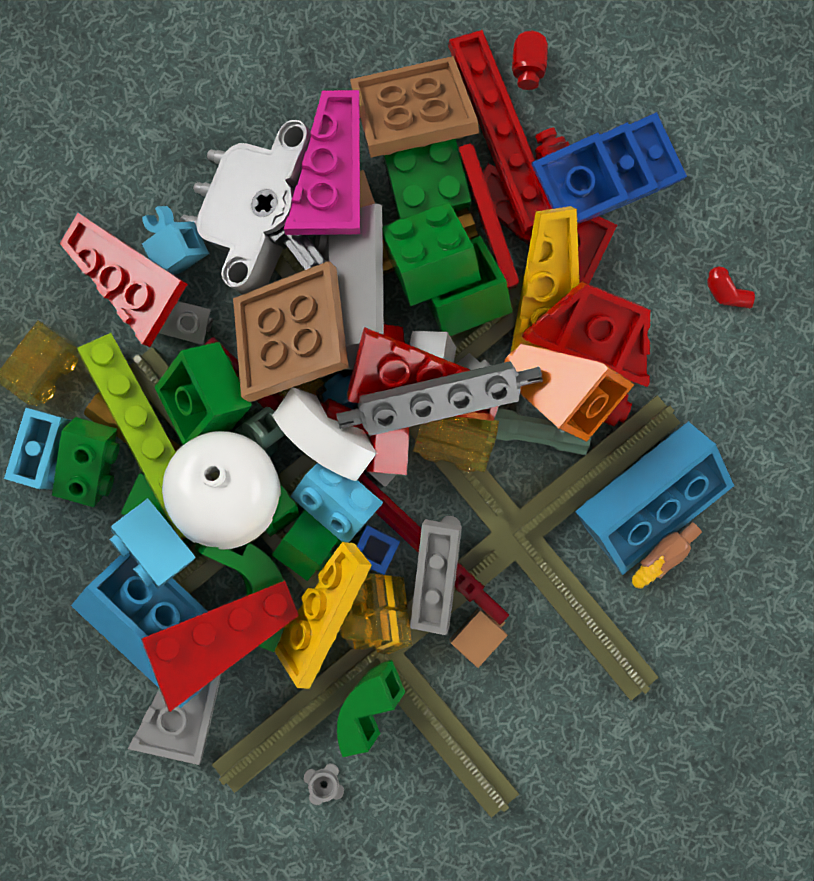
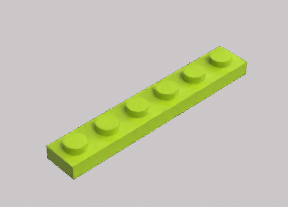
(130, 411)

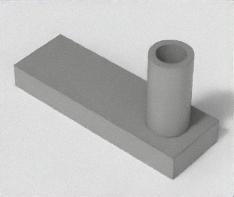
(436, 575)

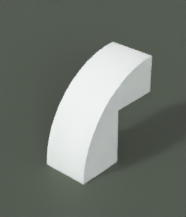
(308, 427)

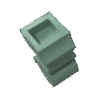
(262, 430)

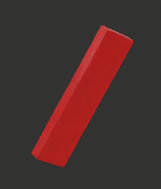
(488, 214)

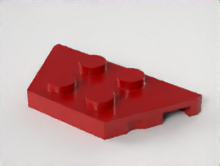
(599, 329)

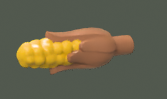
(665, 556)

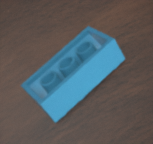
(656, 496)
(129, 610)

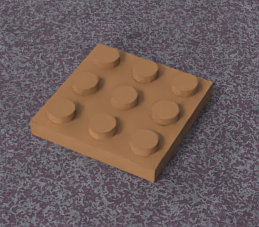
(414, 107)
(290, 332)

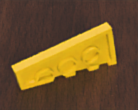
(550, 268)
(322, 614)

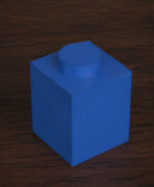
(378, 548)

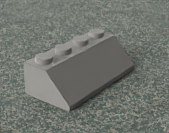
(359, 276)

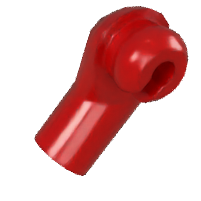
(725, 290)

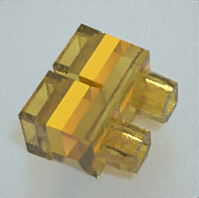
(378, 615)

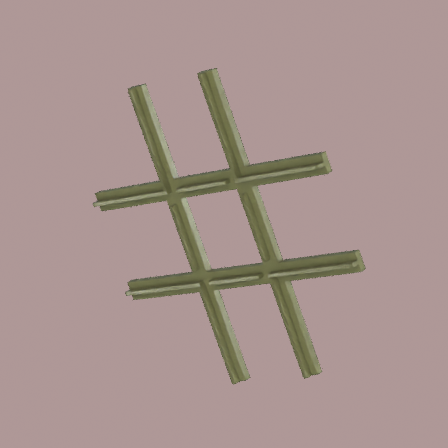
(513, 537)

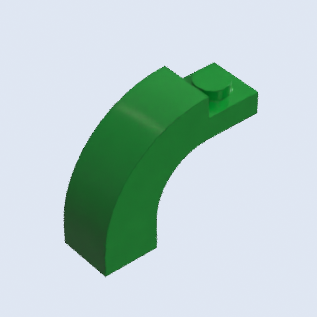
(255, 569)

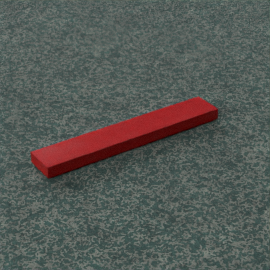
(500, 126)

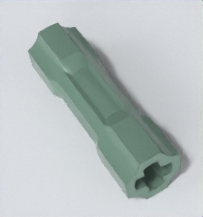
(538, 431)

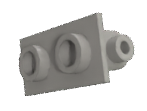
(188, 322)

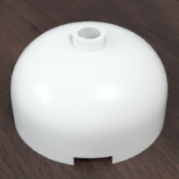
(233, 506)

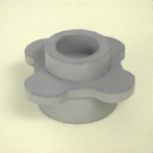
(323, 794)

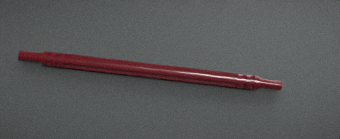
(403, 525)

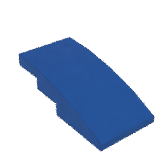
(610, 169)

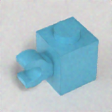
(175, 244)

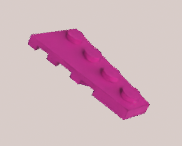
(329, 180)

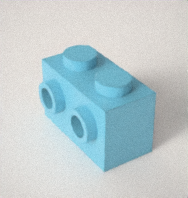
(36, 449)
(336, 501)
(151, 544)

